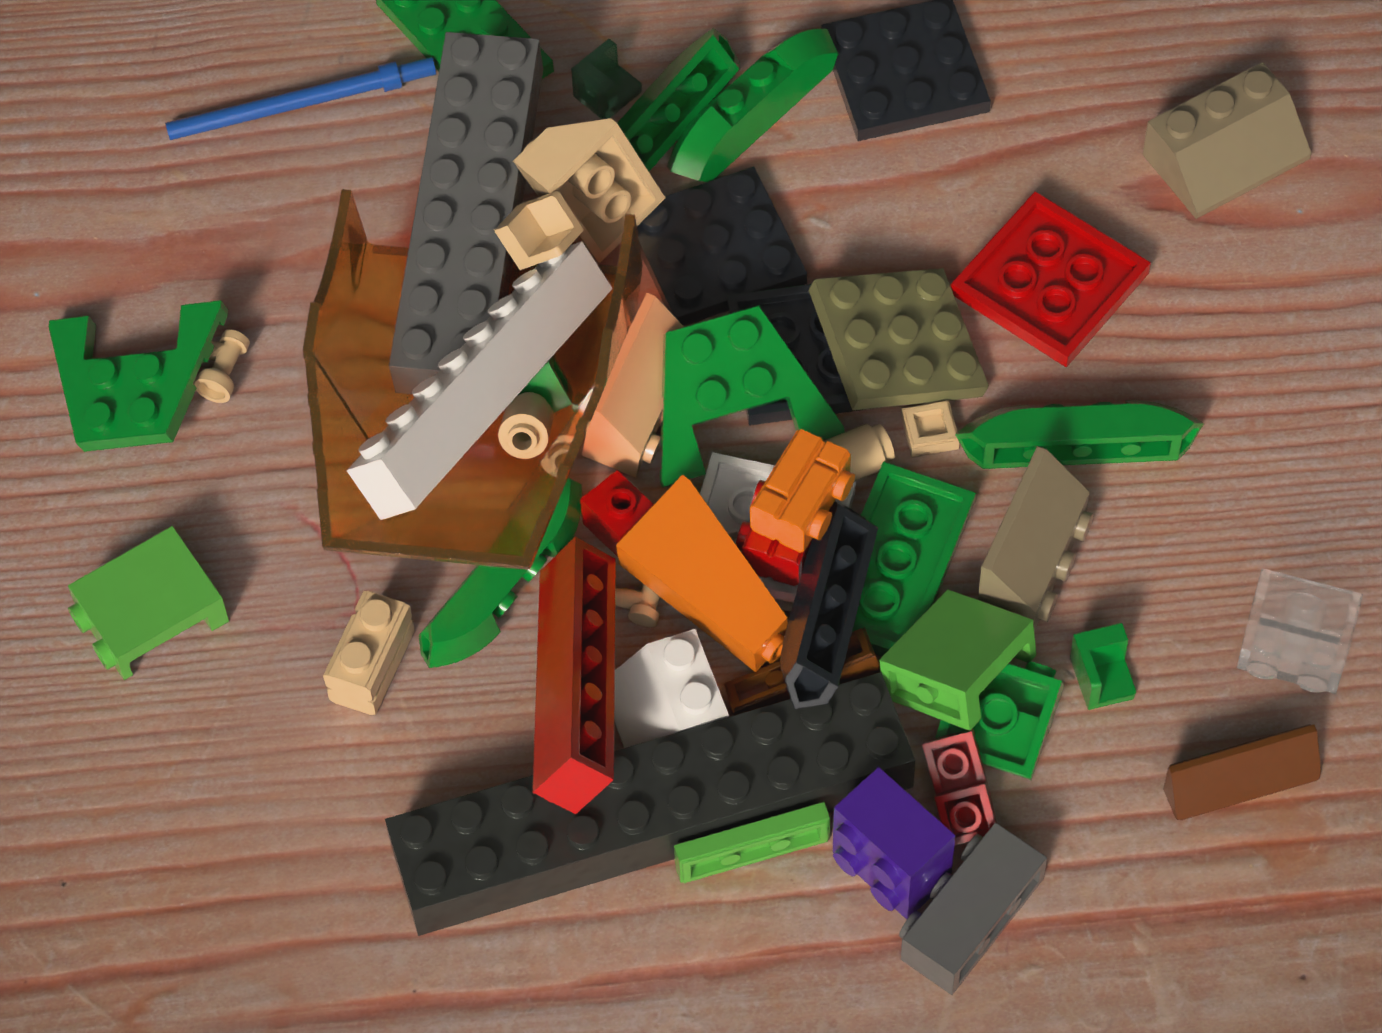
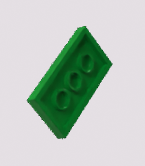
(429, 20)
(913, 549)

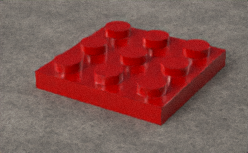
(1050, 278)

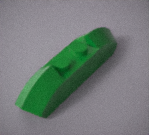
(679, 96)
(752, 104)
(1080, 434)
(467, 618)

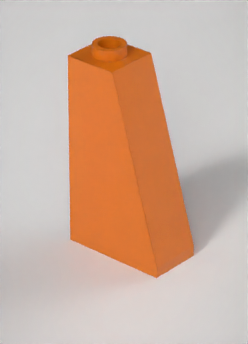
(703, 575)

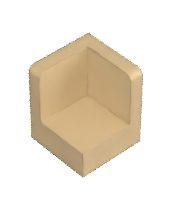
(539, 230)

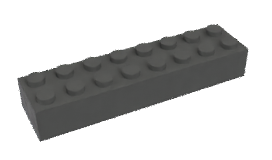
(466, 189)

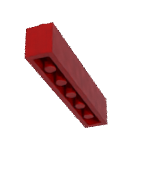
(575, 676)

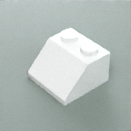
(666, 690)

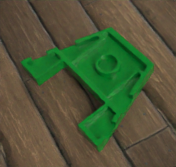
(725, 370)
(134, 395)

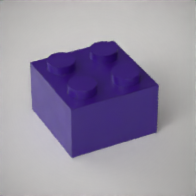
(891, 843)

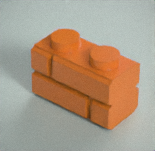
(801, 491)

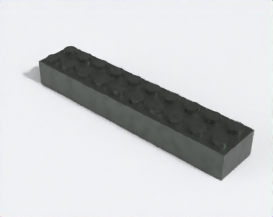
(518, 848)

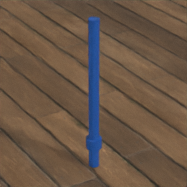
(388, 76)

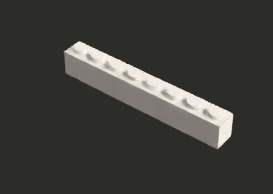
(477, 382)

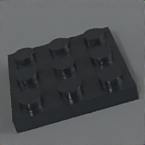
(906, 69)
(717, 244)
(799, 326)

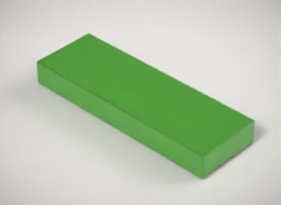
(752, 843)

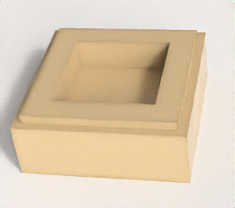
(929, 428)

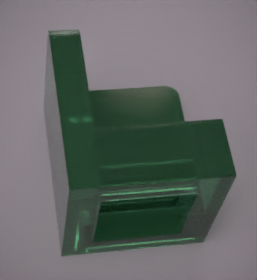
(603, 83)

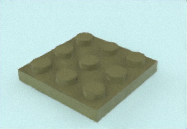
(898, 338)

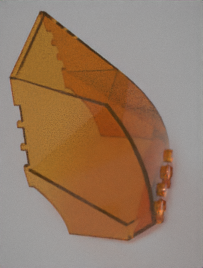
(490, 502)

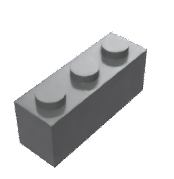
(971, 907)

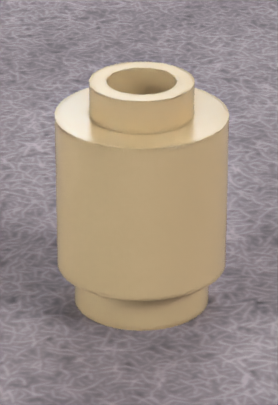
(526, 426)
(867, 447)

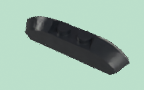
(826, 607)

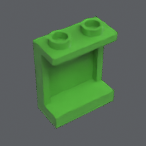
(144, 600)
(955, 656)

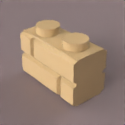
(369, 653)

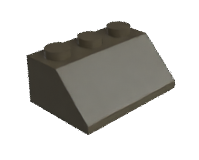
(1227, 140)
(1036, 540)

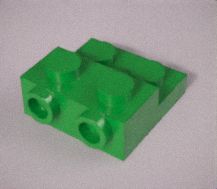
(1014, 718)

